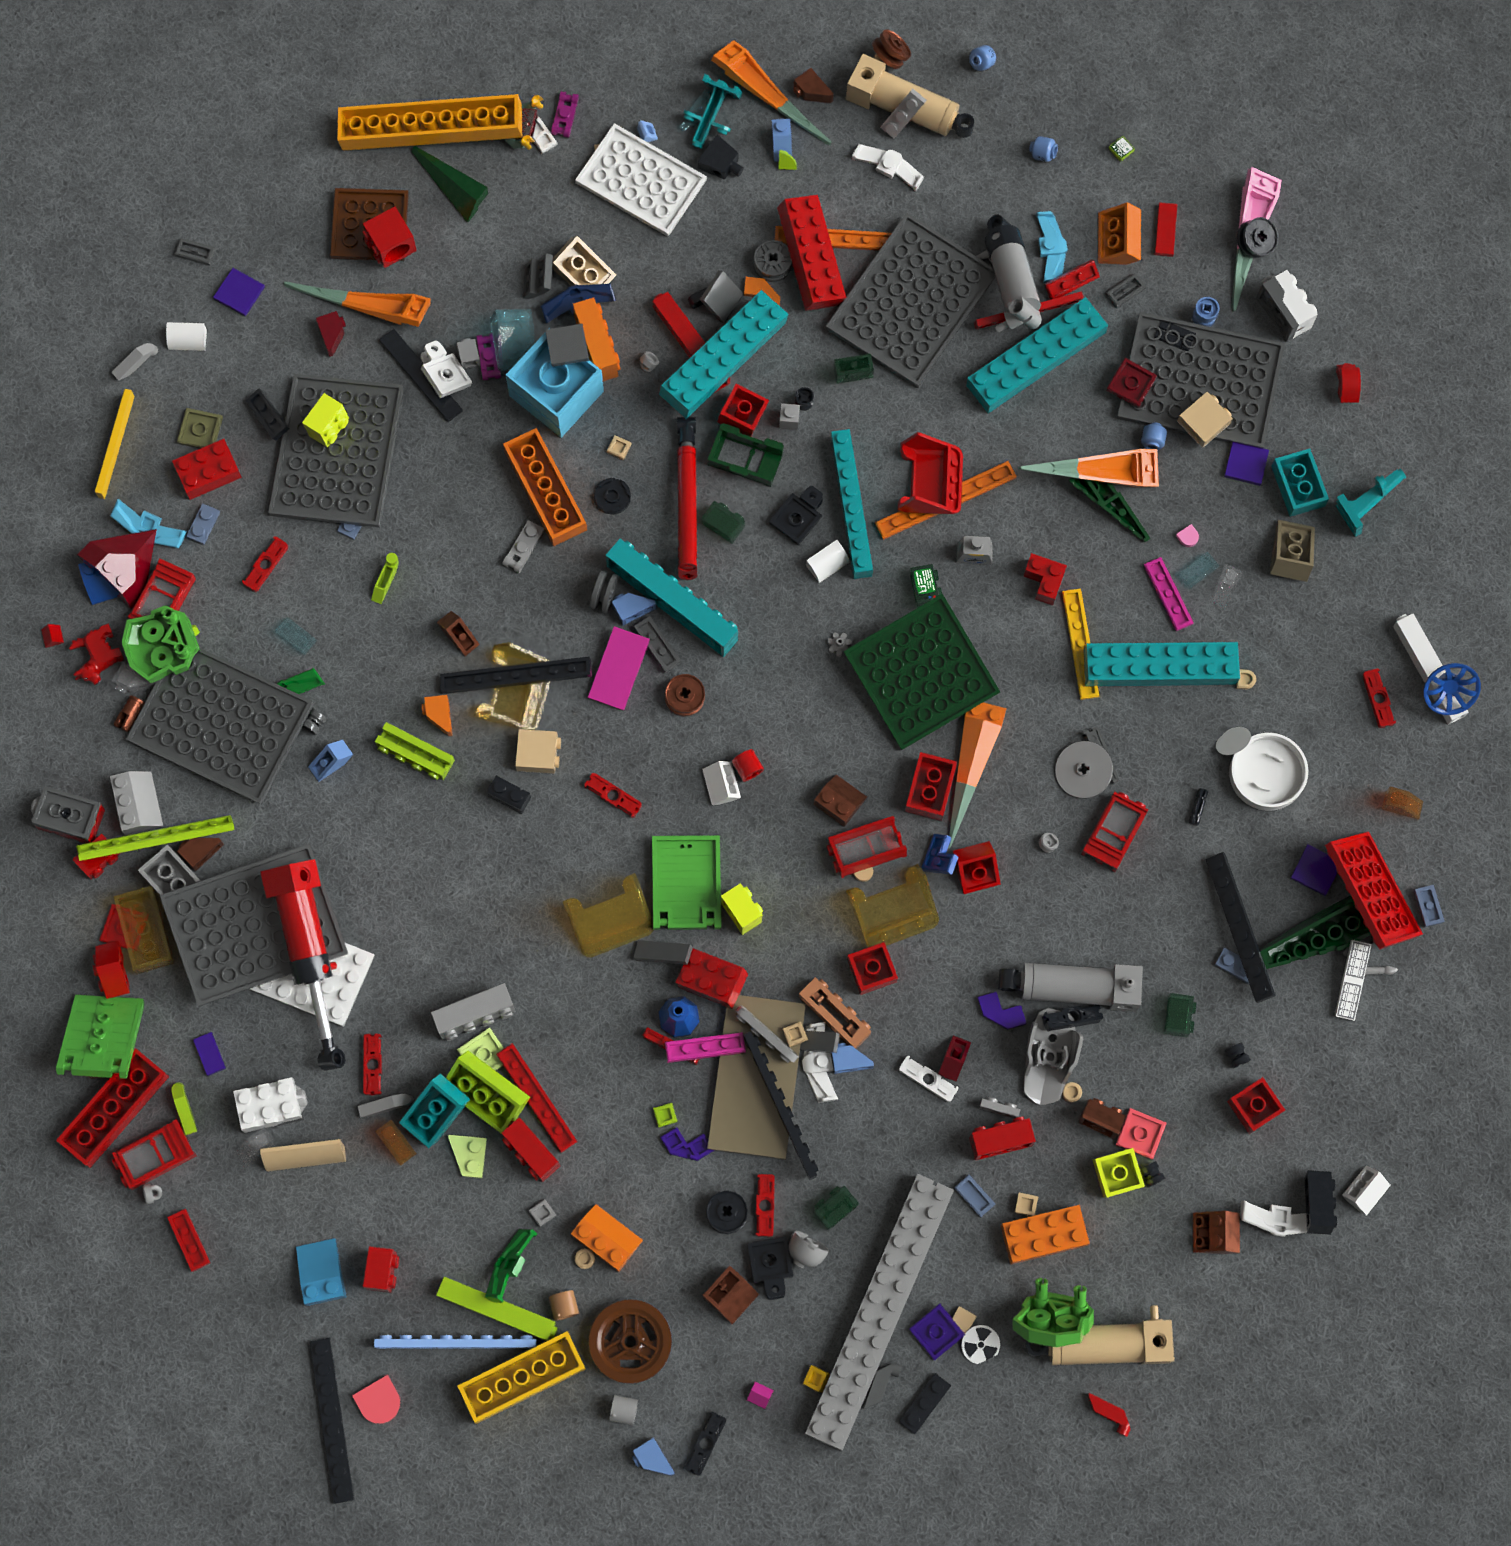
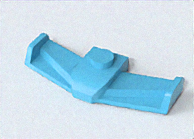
(1051, 245)
(134, 523)

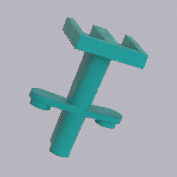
(720, 90)
(1354, 510)

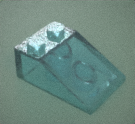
(511, 335)

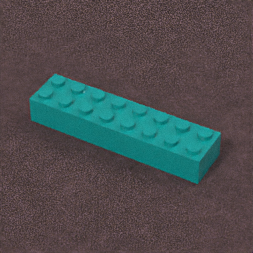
(723, 354)
(1036, 355)
(672, 597)
(1161, 664)

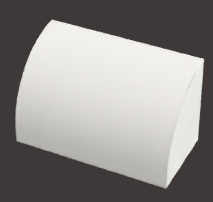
(186, 336)
(827, 561)
(721, 782)
(1366, 1190)

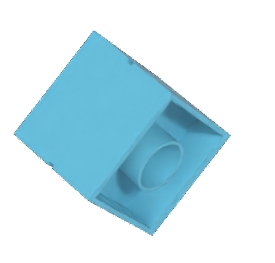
(554, 393)

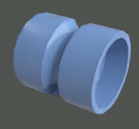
(1205, 311)

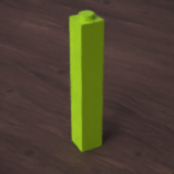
(501, 1312)

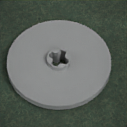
(1094, 780)

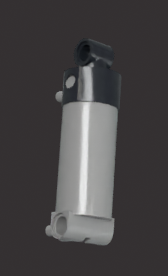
(1012, 273)

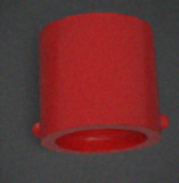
(747, 765)

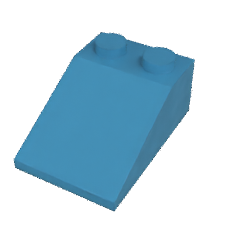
(320, 1272)

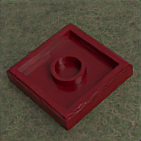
(1131, 382)

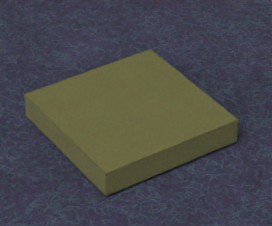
(199, 428)

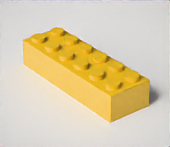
(521, 1377)

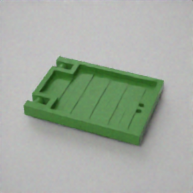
(686, 882)
(100, 1036)

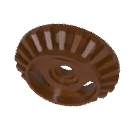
(630, 1316)

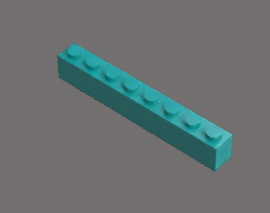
(851, 504)

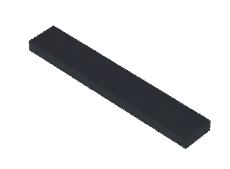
(412, 366)

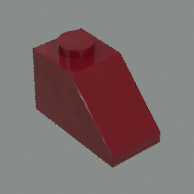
(331, 330)
(954, 1058)

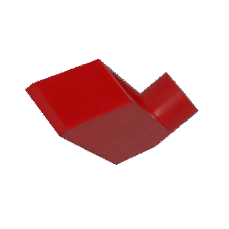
(1110, 1412)

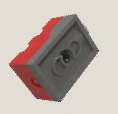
(67, 815)

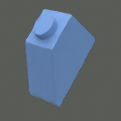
(781, 137)
(631, 606)
(330, 759)
(849, 1059)
(652, 1458)

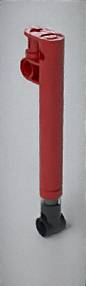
(687, 499)

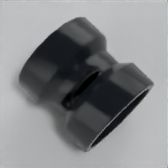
(804, 395)
(1235, 1051)
(1152, 1174)

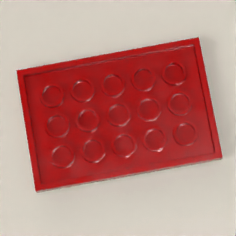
(1373, 890)

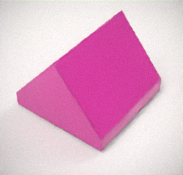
(760, 1395)

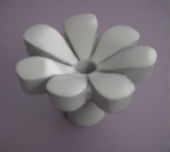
(839, 647)

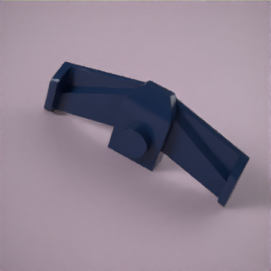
(575, 294)

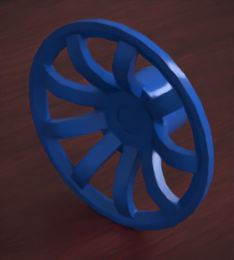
(1450, 686)

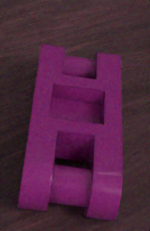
(565, 114)
(487, 357)

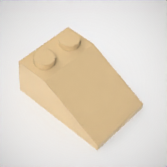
(580, 265)

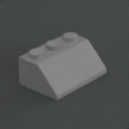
(136, 801)

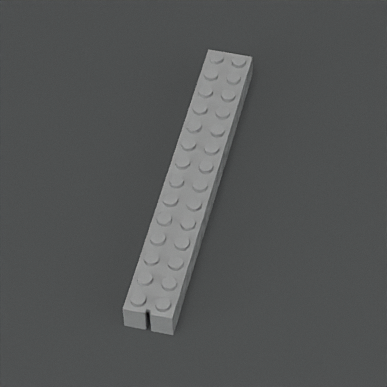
(879, 1312)

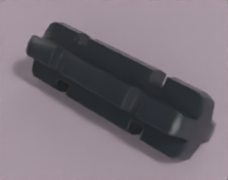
(1198, 806)

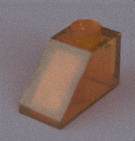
(1402, 803)
(396, 1142)

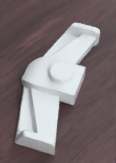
(889, 164)
(816, 1068)
(1276, 1220)

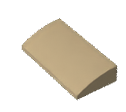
(303, 1155)

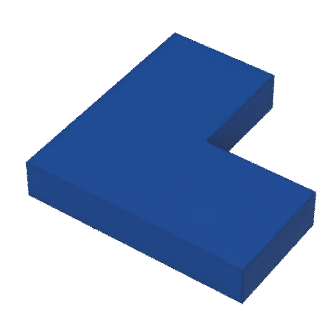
(937, 859)

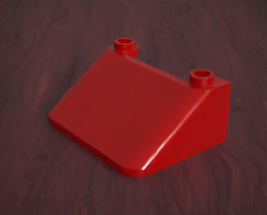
(934, 477)

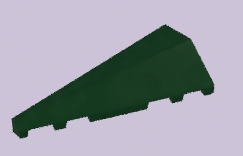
(460, 189)
(1113, 503)

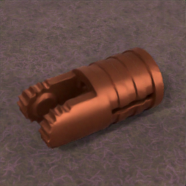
(129, 713)

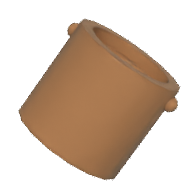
(563, 1305)

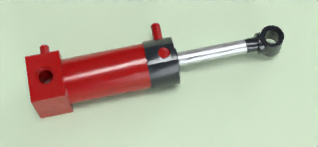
(305, 942)

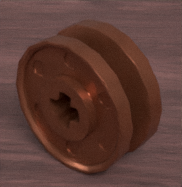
(891, 49)
(677, 703)

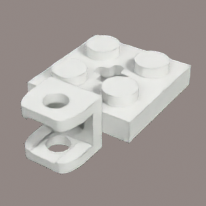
(439, 363)

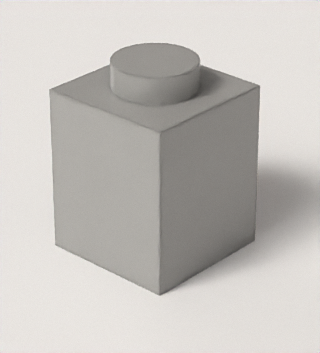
(468, 353)
(789, 416)

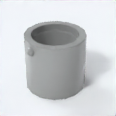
(623, 1410)

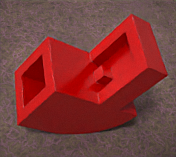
(1349, 383)

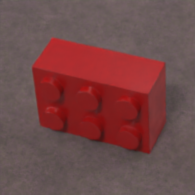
(206, 469)
(931, 786)
(712, 978)
(1002, 1138)
(530, 1150)

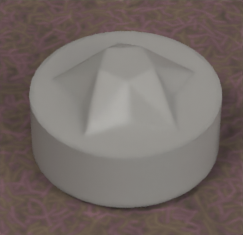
(1048, 842)

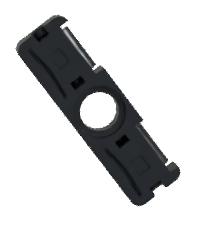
(1060, 1020)
(712, 1431)

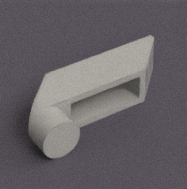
(134, 360)
(385, 1104)

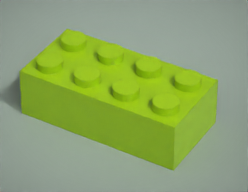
(490, 1093)

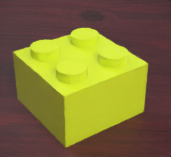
(326, 420)
(741, 908)
(1118, 1172)

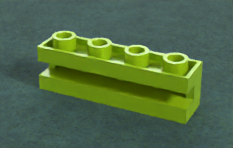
(415, 751)

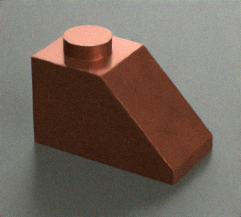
(812, 88)
(458, 633)
(199, 850)

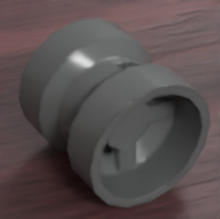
(314, 721)

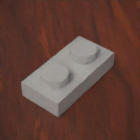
(991, 1105)

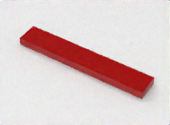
(1045, 306)
(538, 1099)

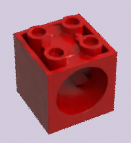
(388, 237)

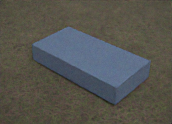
(974, 1196)

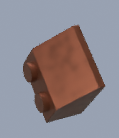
(839, 800)
(1101, 1118)

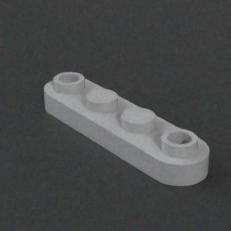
(771, 1039)

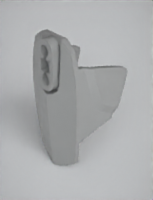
(1050, 1063)

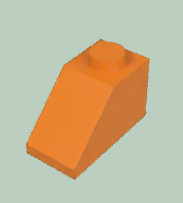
(438, 712)

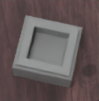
(542, 1213)

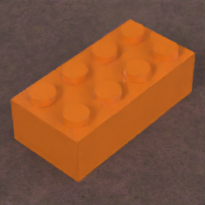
(597, 339)
(1045, 1234)

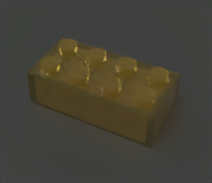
(143, 930)

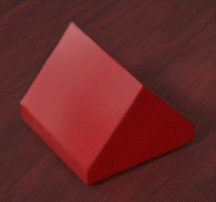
(52, 635)

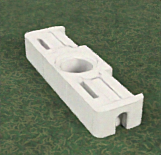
(939, 1087)

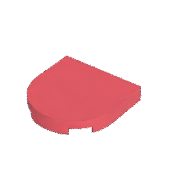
(378, 1401)

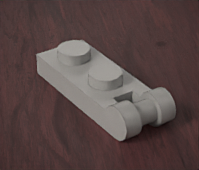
(524, 546)

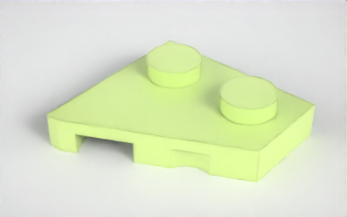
(469, 1154)

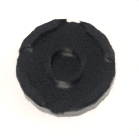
(617, 498)

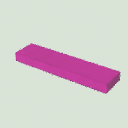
(1168, 594)
(705, 1047)

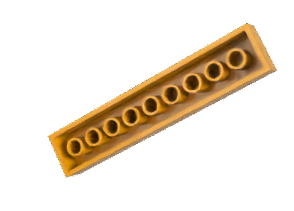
(430, 122)

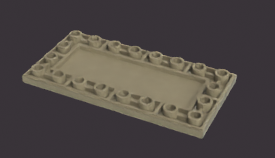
(743, 1110)

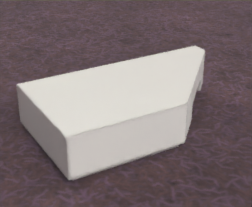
(542, 137)

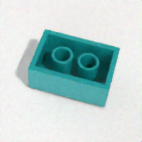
(1299, 482)
(434, 1110)

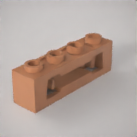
(812, 991)

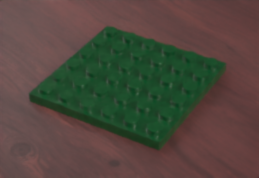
(922, 671)

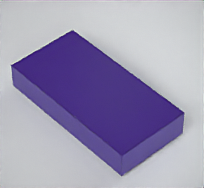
(209, 1054)

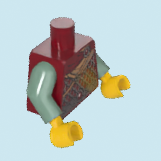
(529, 117)

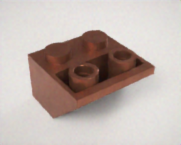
(1216, 1232)
(730, 1295)

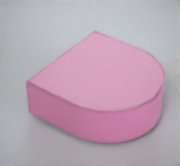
(1188, 536)

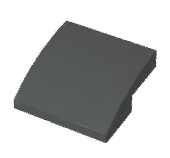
(537, 276)

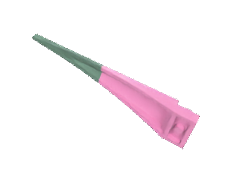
(1257, 201)

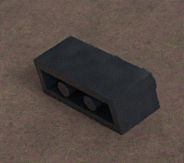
(1320, 1202)

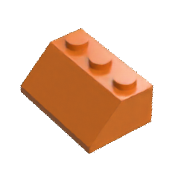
(1119, 235)
(606, 1237)

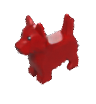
(100, 652)

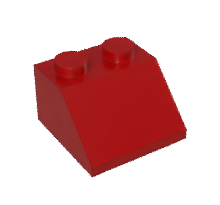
(977, 867)

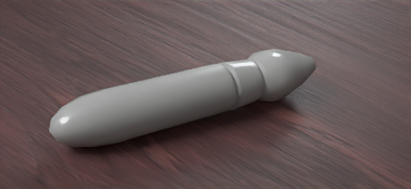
(1388, 970)

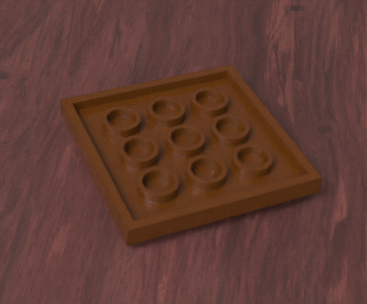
(354, 208)

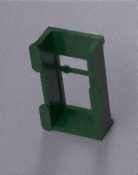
(769, 463)

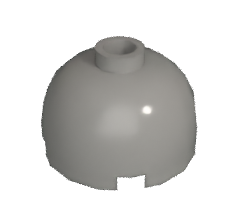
(806, 1250)

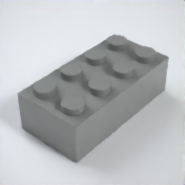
(167, 872)
(473, 1012)

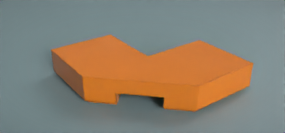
(755, 285)

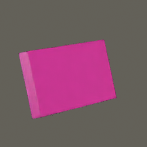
(619, 668)

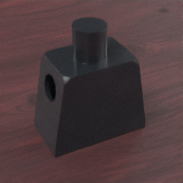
(720, 159)

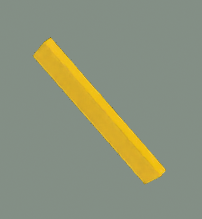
(114, 443)
(1079, 638)

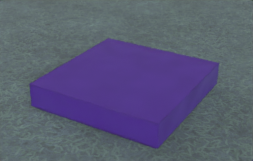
(239, 292)
(1246, 463)
(1315, 870)
(937, 1331)

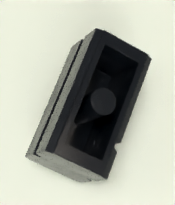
(1182, 332)
(508, 794)

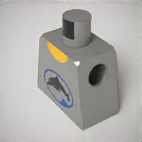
(974, 550)

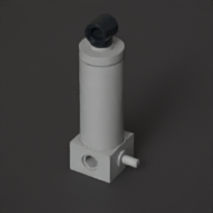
(1072, 984)

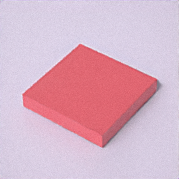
(1141, 1133)

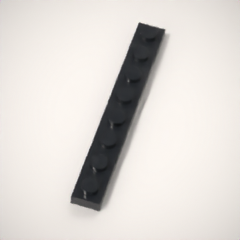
(516, 675)
(1240, 927)
(784, 1112)
(332, 1420)

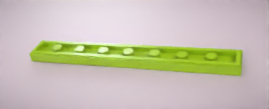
(155, 837)

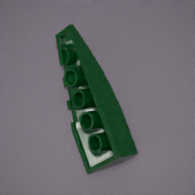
(1317, 935)

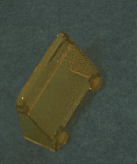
(515, 705)
(897, 911)
(611, 921)

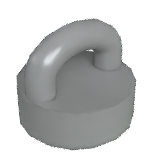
(648, 361)
(148, 1195)

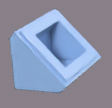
(646, 131)

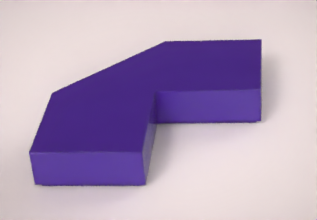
(1006, 1018)
(678, 1147)

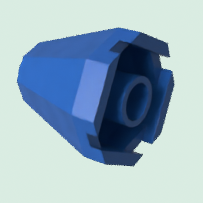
(679, 1024)

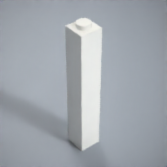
(1424, 658)

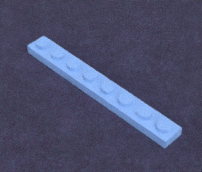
(447, 1342)

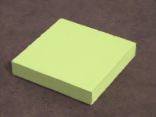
(485, 1047)

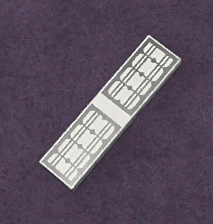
(1352, 980)

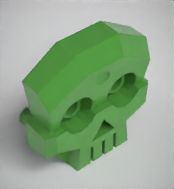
(145, 650)
(1053, 1317)

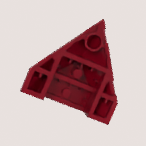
(122, 562)

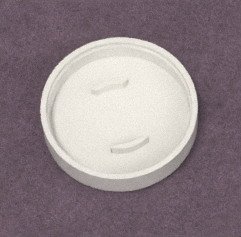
(1269, 772)

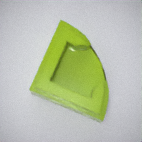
(786, 161)

